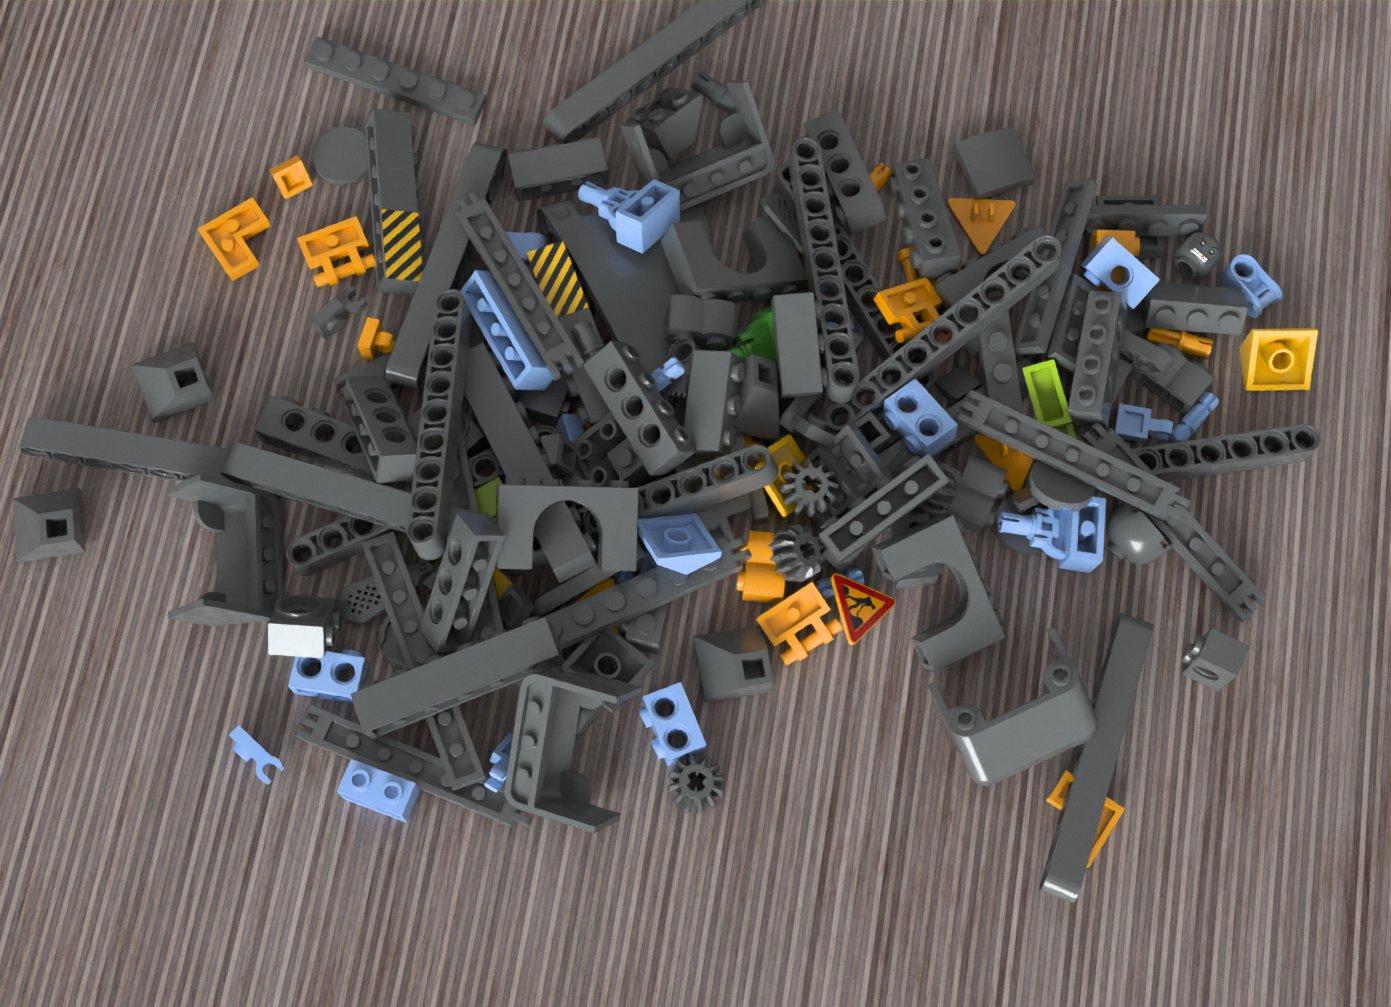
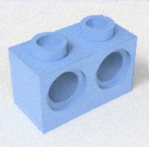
(926, 416)
(326, 682)
(680, 722)
(378, 790)

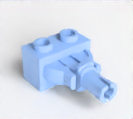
(636, 215)
(1068, 536)

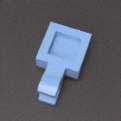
(1136, 424)
(248, 748)
(500, 758)

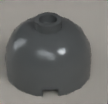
(1134, 536)

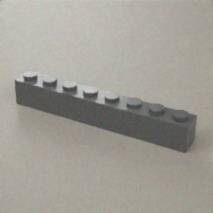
(519, 457)

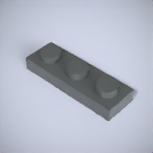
(1069, 322)

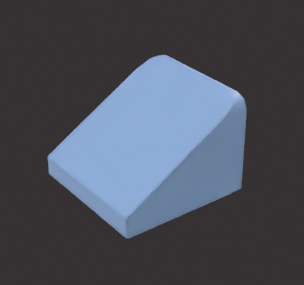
(570, 426)

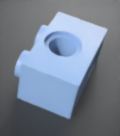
(1107, 256)

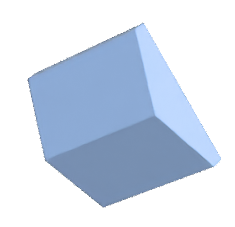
(678, 542)

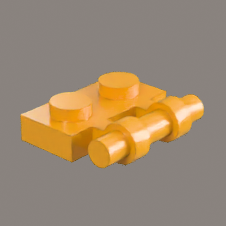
(332, 244)
(905, 303)
(792, 615)

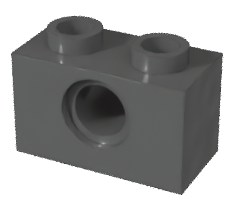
(1214, 659)

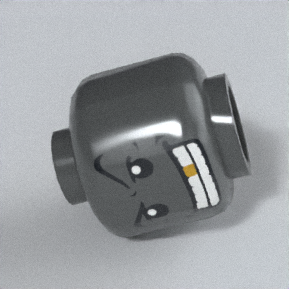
(1197, 255)

